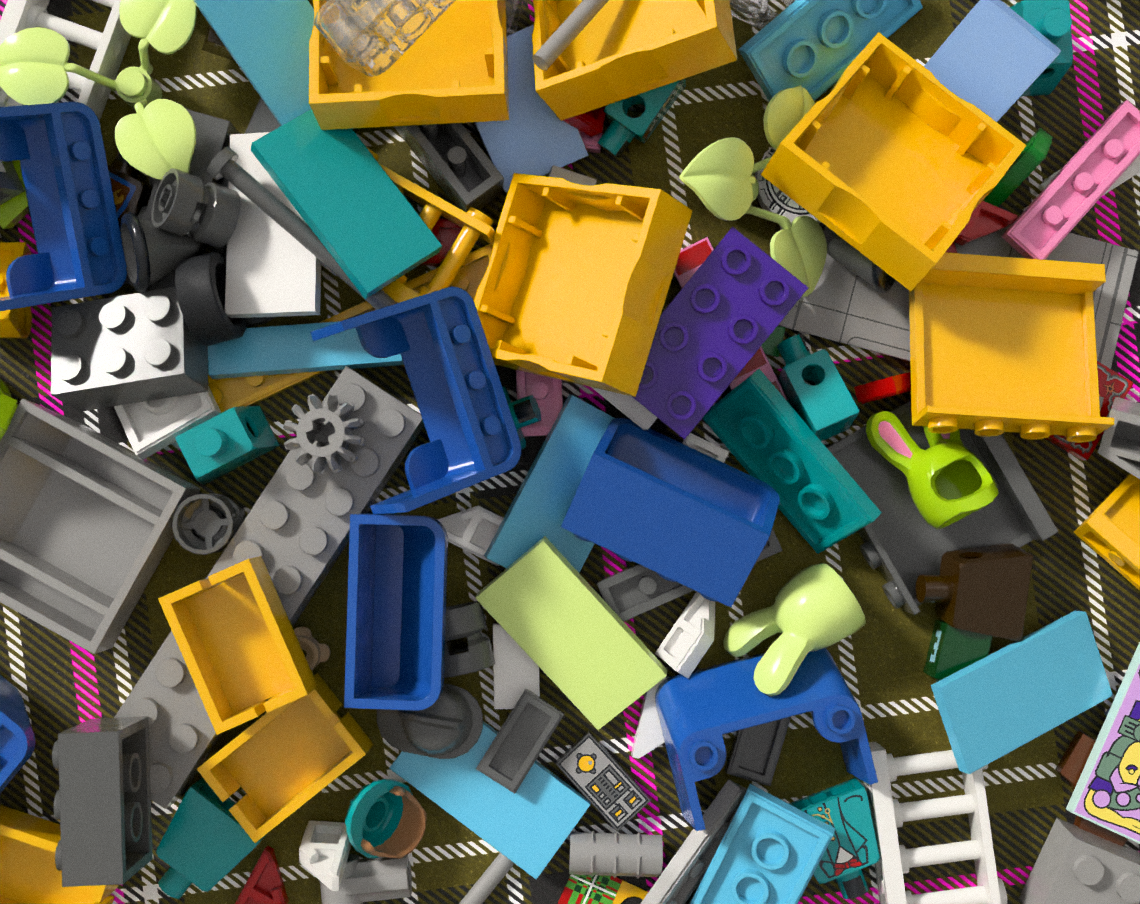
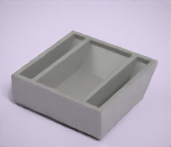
(79, 525)

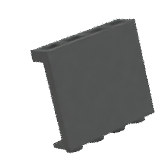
(903, 541)

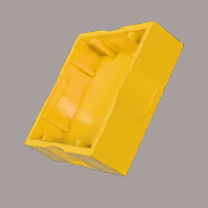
(629, 49)
(445, 77)
(893, 161)
(580, 279)

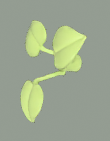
(161, 130)
(726, 186)

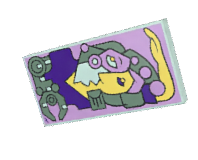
(1111, 777)

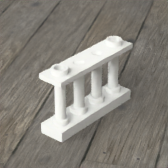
(109, 45)
(890, 814)

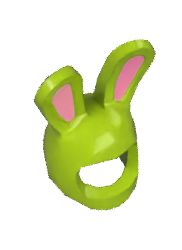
(942, 480)

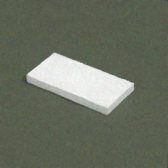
(264, 264)

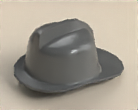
(440, 731)

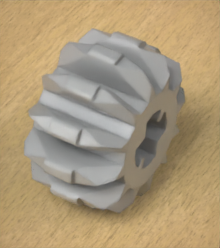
(338, 441)

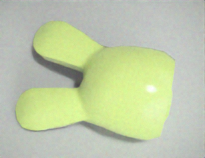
(809, 612)

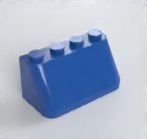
(673, 510)
(395, 612)

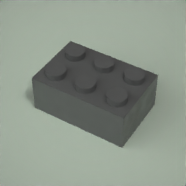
(124, 351)
(103, 801)

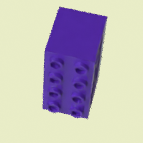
(714, 330)

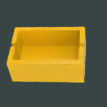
(238, 644)
(285, 759)
(29, 864)

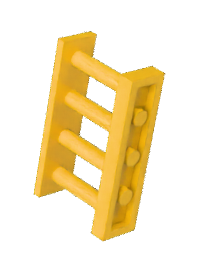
(473, 224)

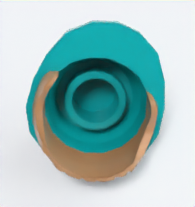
(385, 820)

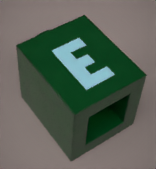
(953, 650)

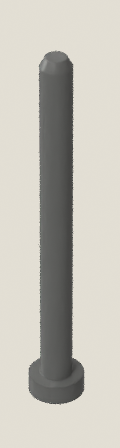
(225, 166)

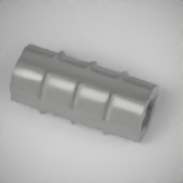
(615, 854)

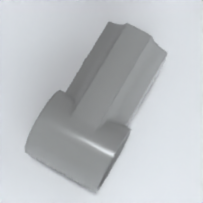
(371, 881)

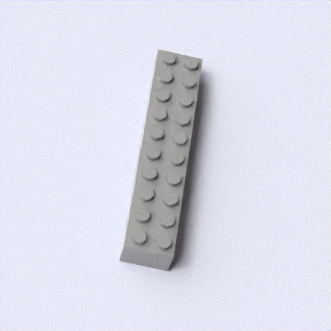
(300, 533)

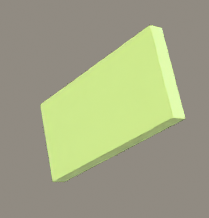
(571, 633)

